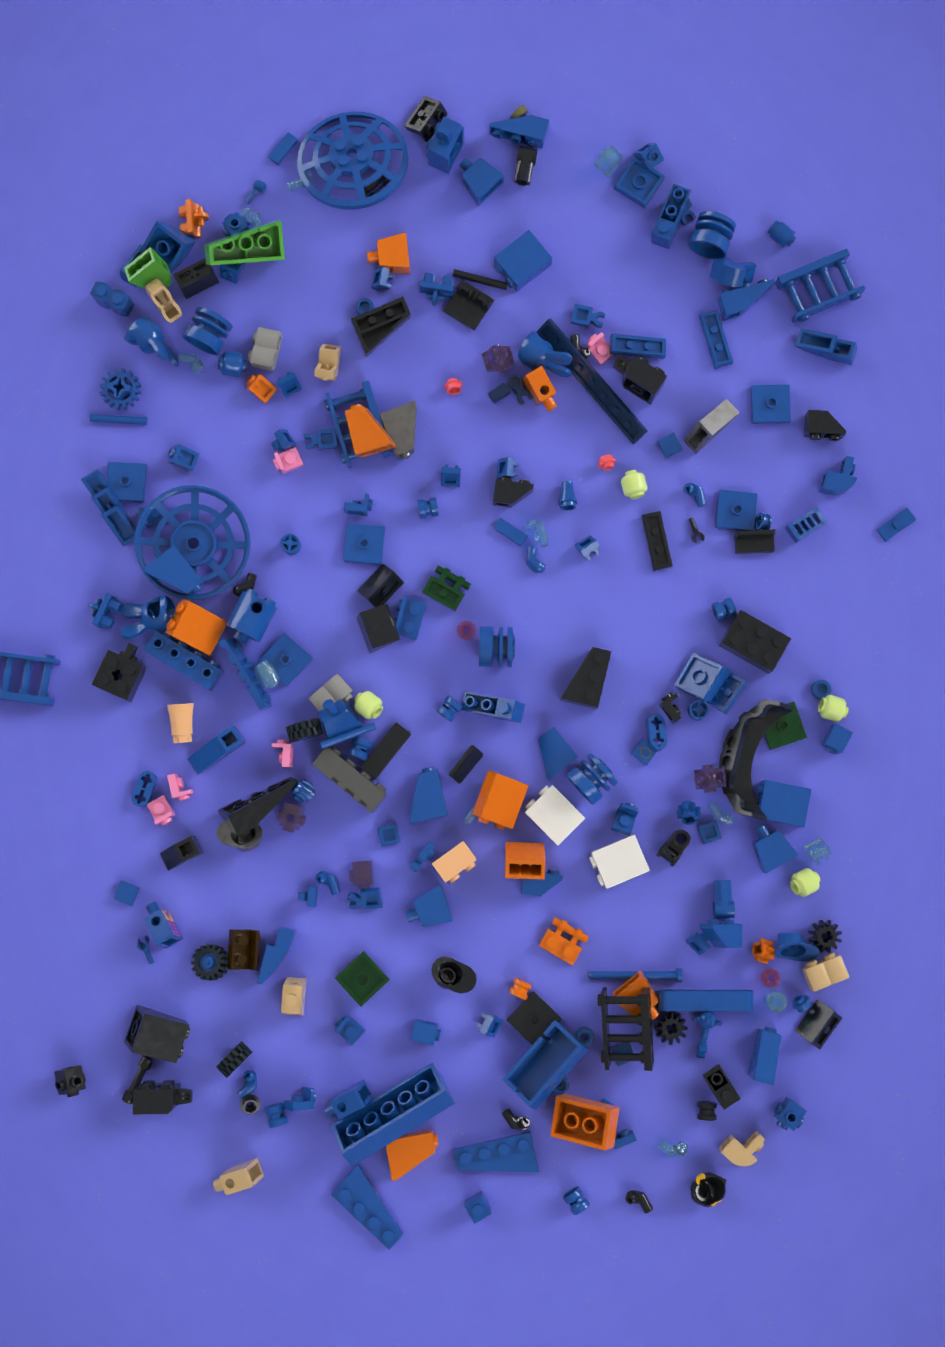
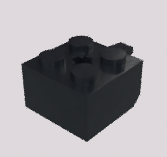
(640, 377)
(124, 664)
(159, 1097)

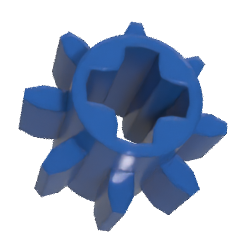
(303, 791)
(688, 812)

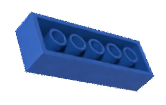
(392, 1114)

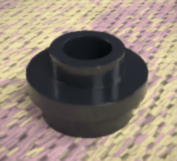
(250, 1109)

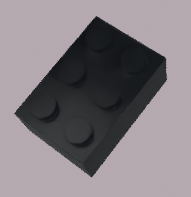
(754, 642)

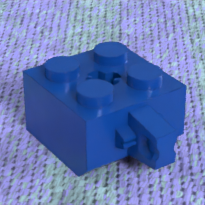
(445, 144)

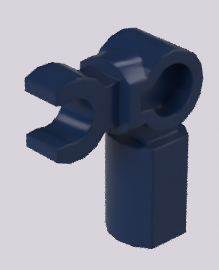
(514, 384)

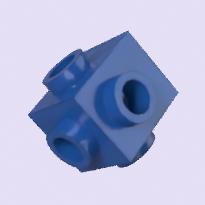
(235, 224)
(796, 1115)

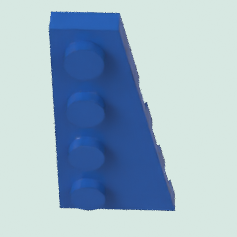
(246, 673)

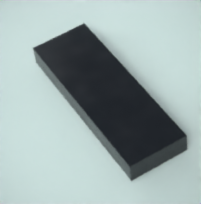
(656, 540)
(386, 750)

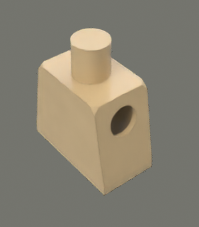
(293, 996)
(239, 1177)

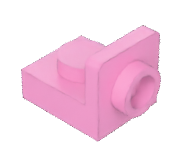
(599, 348)
(288, 460)
(286, 756)
(176, 784)
(161, 811)

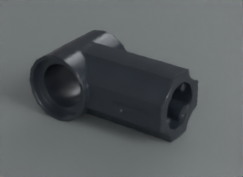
(525, 161)

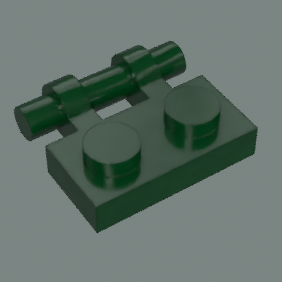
(444, 593)

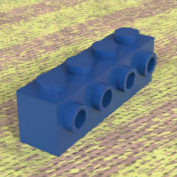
(183, 660)

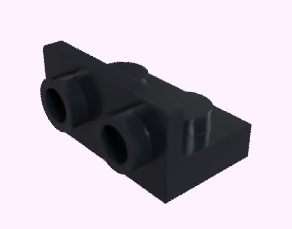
(426, 117)

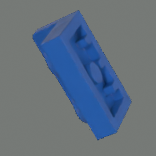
(409, 617)

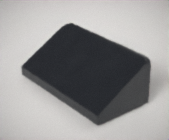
(466, 764)

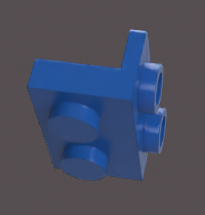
(727, 691)

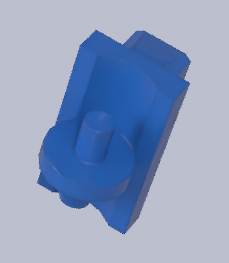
(436, 291)
(103, 607)

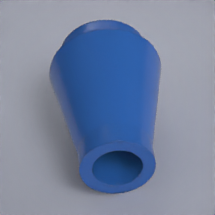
(567, 496)

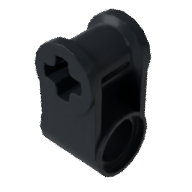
(673, 847)

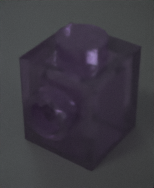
(362, 874)

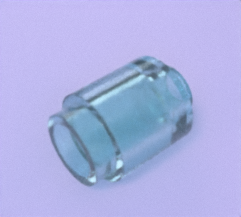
(267, 674)

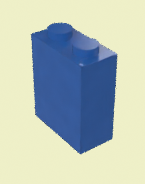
(522, 261)
(784, 802)

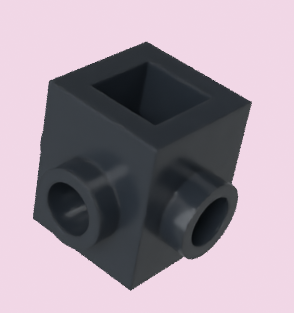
(70, 1080)

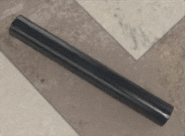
(480, 279)

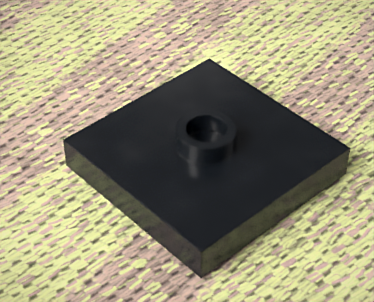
(533, 1018)

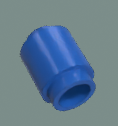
(782, 234)

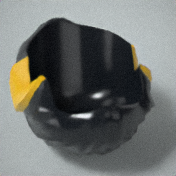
(708, 1189)

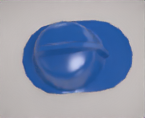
(794, 948)

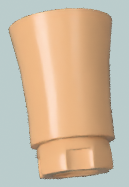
(181, 722)

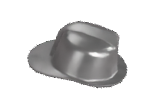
(244, 843)

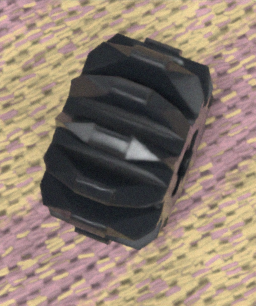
(825, 944)
(669, 1021)

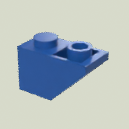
(538, 887)
(723, 934)

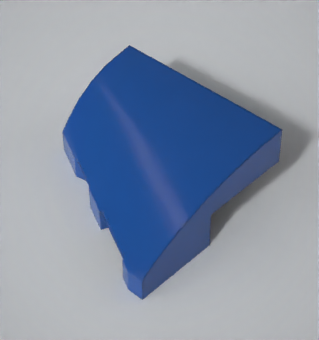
(555, 752)

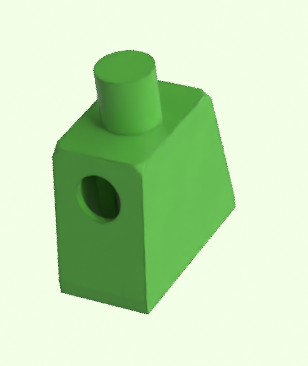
(147, 268)

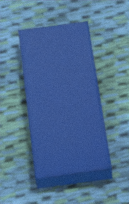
(896, 524)

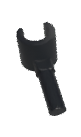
(695, 531)

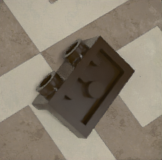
(243, 949)

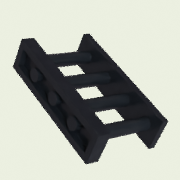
(643, 1019)

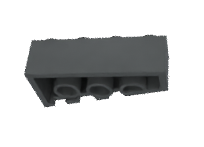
(350, 779)

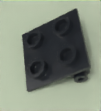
(468, 305)

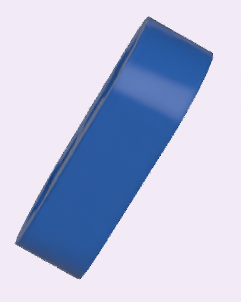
(652, 731)
(139, 787)

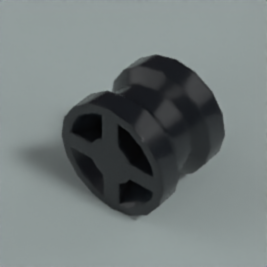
(706, 1110)

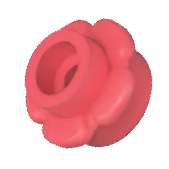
(453, 386)
(606, 462)

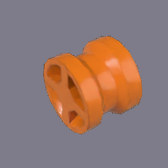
(520, 988)

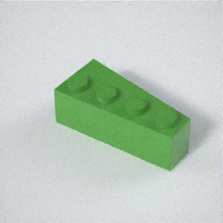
(252, 245)

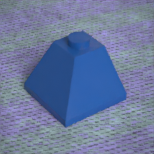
(169, 244)

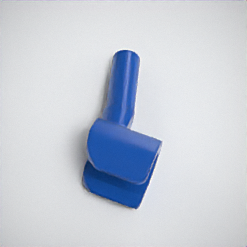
(258, 186)
(144, 947)

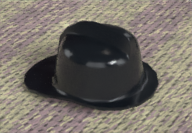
(453, 975)

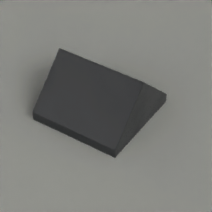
(377, 628)

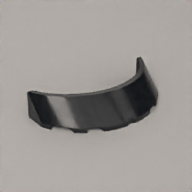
(739, 754)

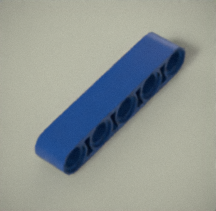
(704, 1000)

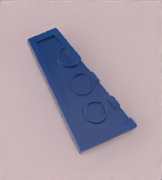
(502, 1154)
(363, 1202)

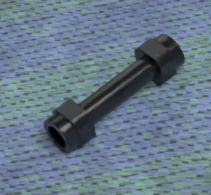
(144, 1064)

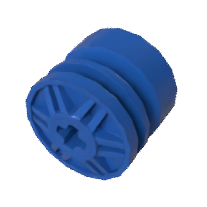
(712, 235)
(208, 329)
(496, 646)
(592, 778)

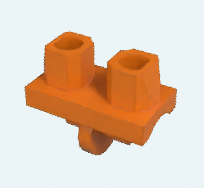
(195, 218)

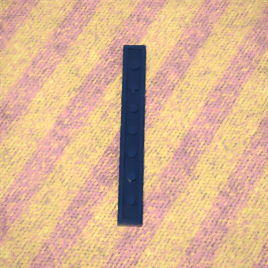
(594, 383)

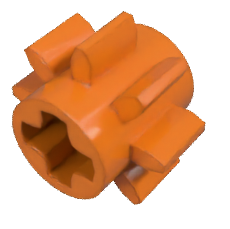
(763, 950)

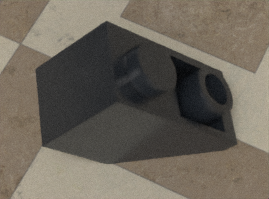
(822, 425)
(509, 493)
(181, 852)
(721, 1087)

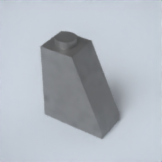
(711, 426)
(401, 427)

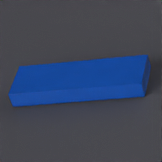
(715, 339)
(637, 346)

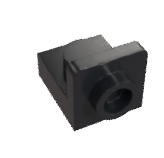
(670, 710)

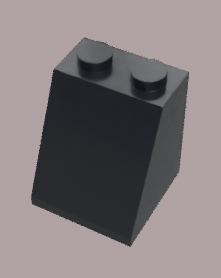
(156, 1034)

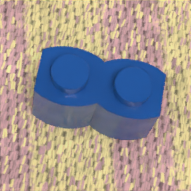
(112, 298)

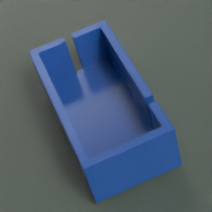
(545, 1065)

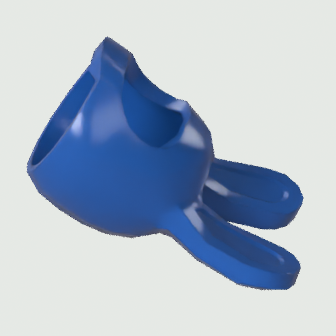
(150, 339)
(538, 352)
(153, 613)

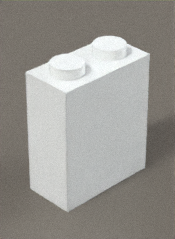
(554, 814)
(619, 862)

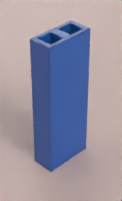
(283, 148)
(510, 532)

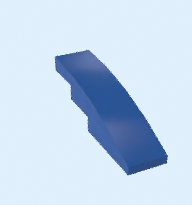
(110, 507)

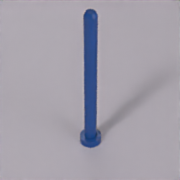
(628, 974)

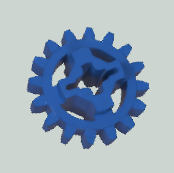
(120, 381)

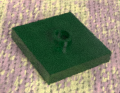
(785, 730)
(362, 978)

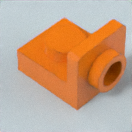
(260, 387)

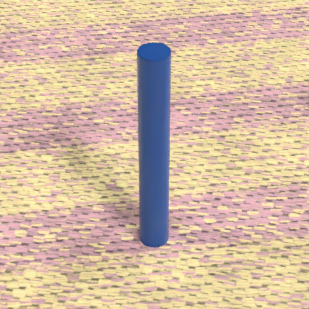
(118, 419)
(347, 735)

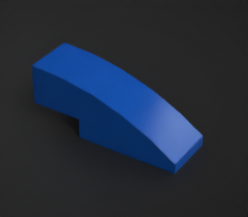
(826, 346)
(276, 953)

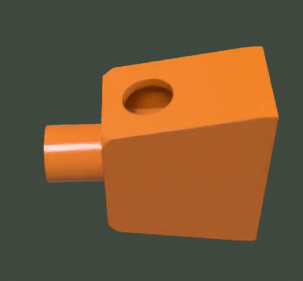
(392, 254)
(539, 380)
(632, 988)

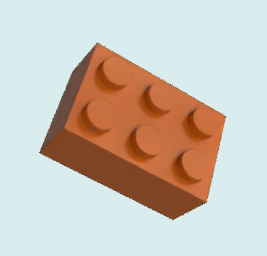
(584, 1121)

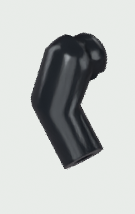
(575, 339)
(249, 584)
(515, 1122)
(639, 1198)

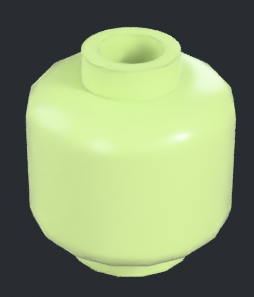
(634, 484)
(368, 705)
(833, 708)
(805, 882)

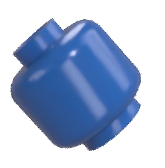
(231, 363)

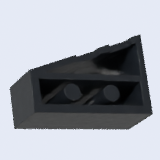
(380, 323)
(589, 680)

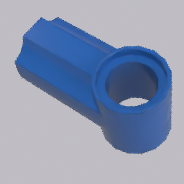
(723, 905)

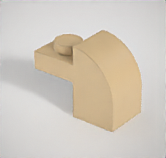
(328, 362)
(742, 1154)

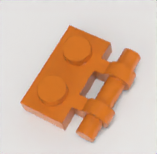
(559, 945)

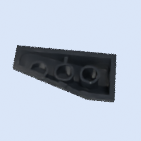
(246, 814)

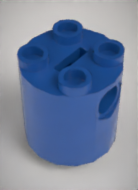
(246, 622)

